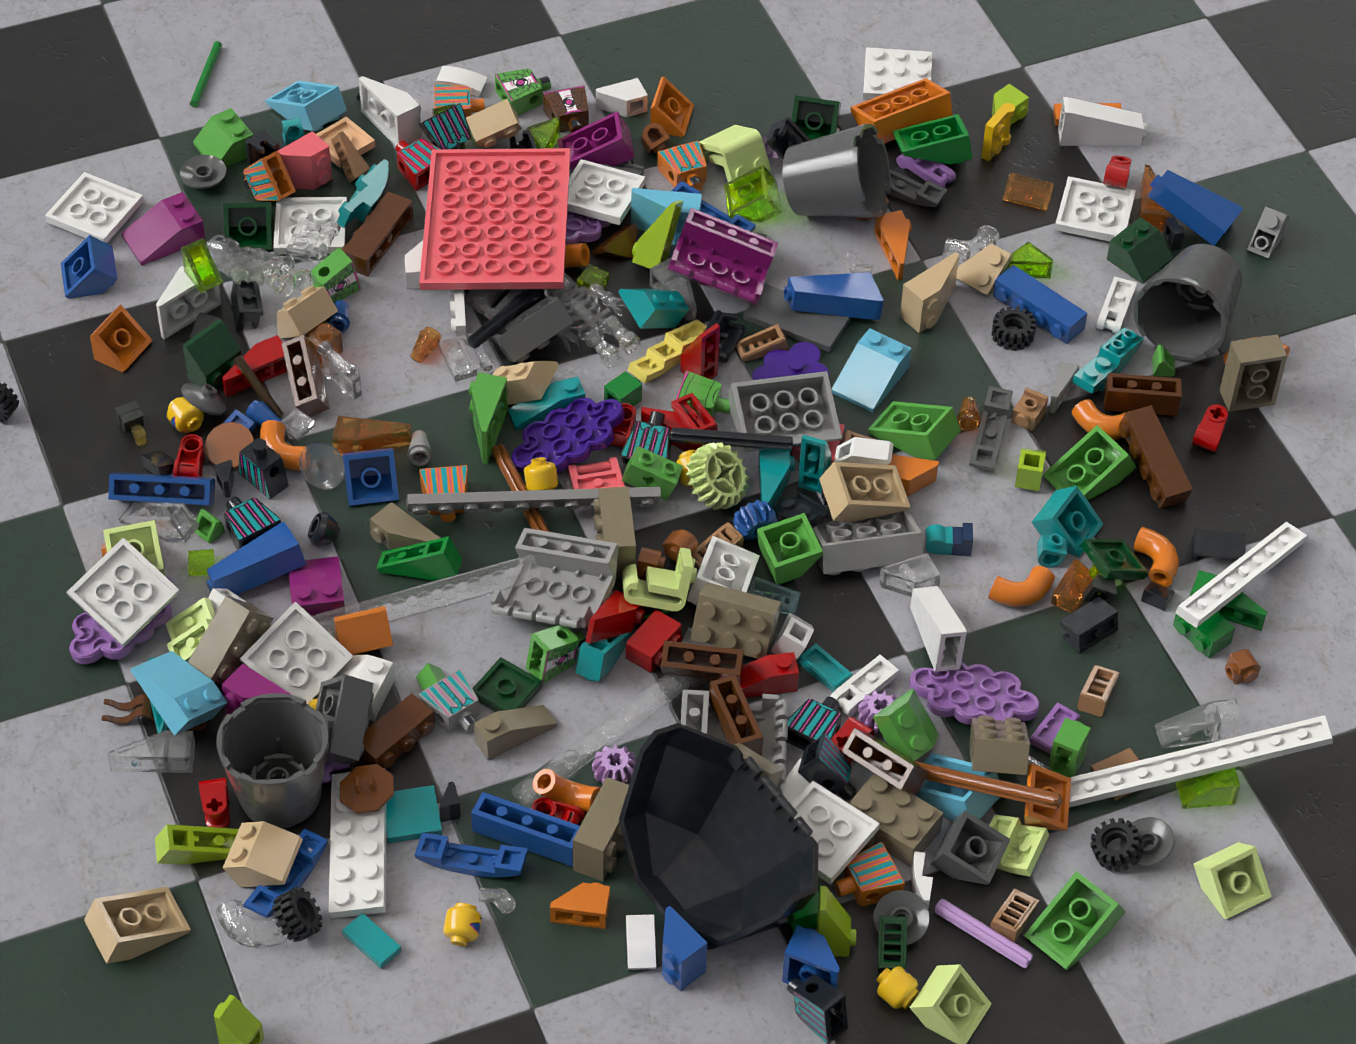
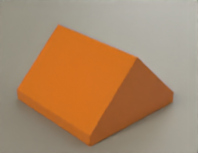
(671, 109)
(119, 340)
(363, 630)
(1042, 816)

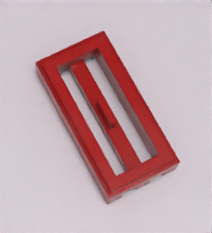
(681, 402)

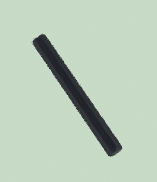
(504, 317)
(734, 439)

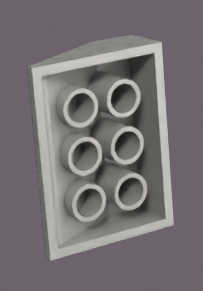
(786, 407)
(867, 542)

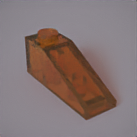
(1149, 209)
(367, 434)

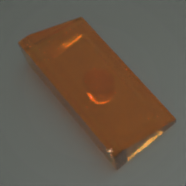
(1028, 191)
(1070, 589)

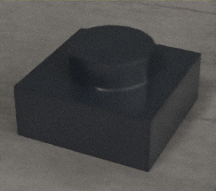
(1173, 233)

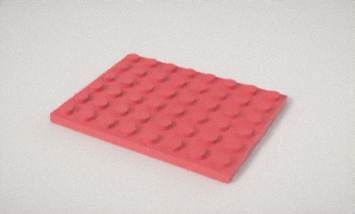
(496, 219)

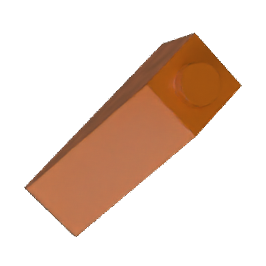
(892, 234)

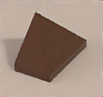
(619, 244)

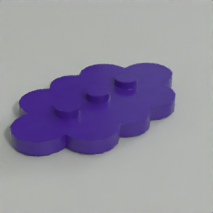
(800, 359)
(569, 433)

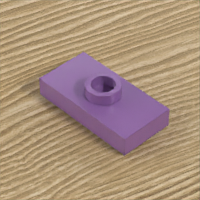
(1048, 729)

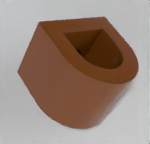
(654, 138)
(679, 539)
(649, 558)
(1242, 667)

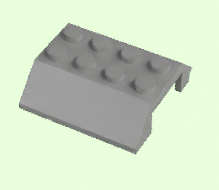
(573, 583)
(770, 717)

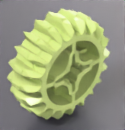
(717, 476)

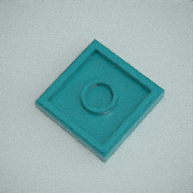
(411, 814)

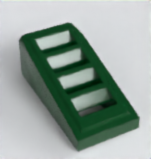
(883, 964)

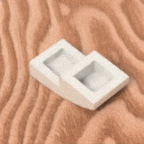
(462, 77)
(921, 884)
(640, 942)

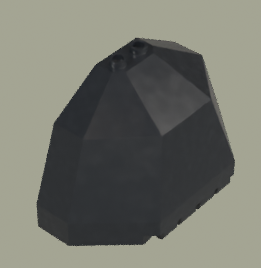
(715, 836)

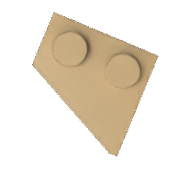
(984, 268)

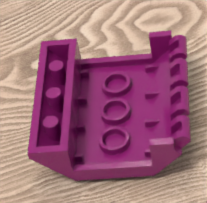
(722, 257)

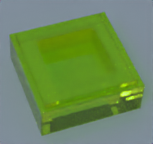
(593, 275)
(200, 561)

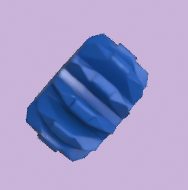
(753, 517)

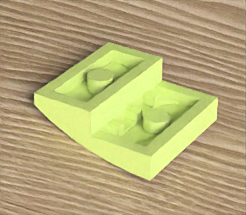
(189, 627)
(1023, 847)

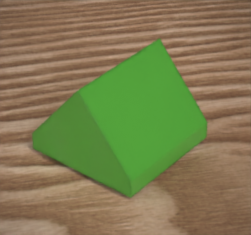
(1163, 362)
(209, 526)
(429, 675)

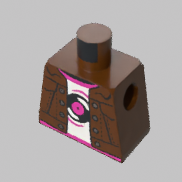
(569, 106)

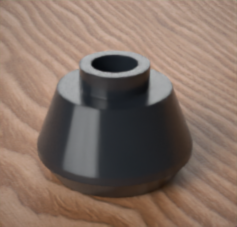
(323, 529)

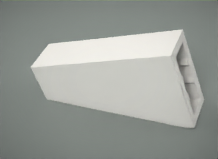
(1098, 125)
(939, 628)

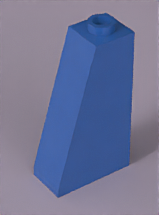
(1194, 205)
(836, 294)
(258, 561)

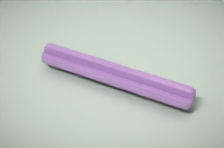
(984, 933)

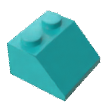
(655, 307)
(1070, 517)

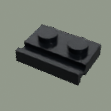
(802, 504)

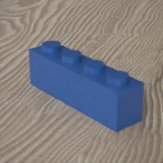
(1049, 308)
(161, 488)
(524, 828)

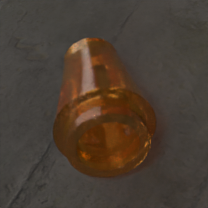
(425, 344)
(968, 414)

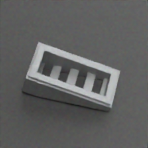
(1062, 384)

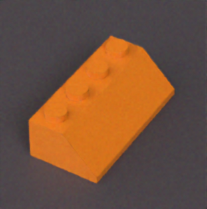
(904, 108)

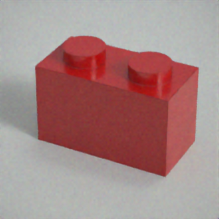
(647, 642)

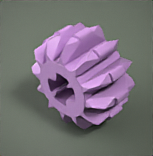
(872, 705)
(614, 764)

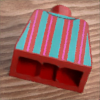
(415, 161)

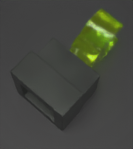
(1099, 587)

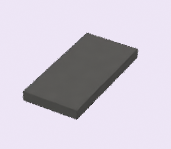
(809, 327)

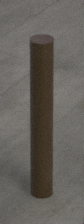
(257, 385)

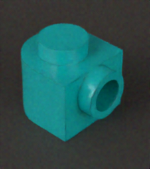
(1051, 550)

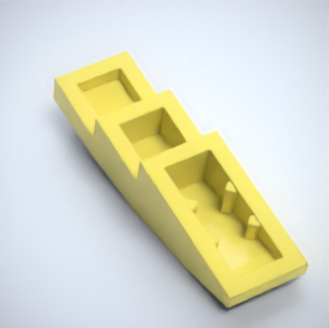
(666, 354)

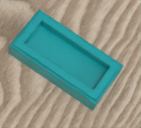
(824, 667)
(371, 940)

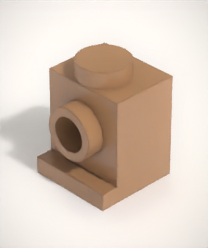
(1030, 409)

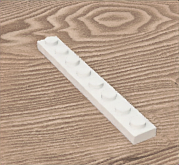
(1240, 574)

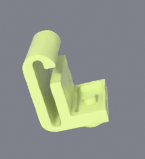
(737, 150)
(663, 587)

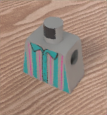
(452, 702)

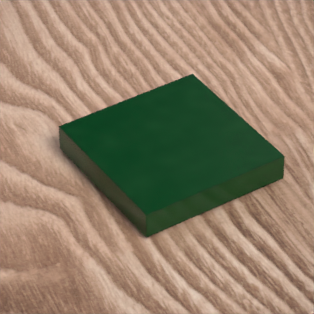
(1114, 559)
(506, 687)

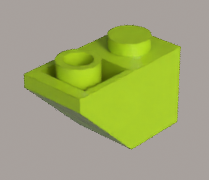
(1011, 95)
(1030, 469)
(236, 1023)

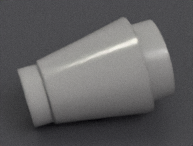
(419, 449)

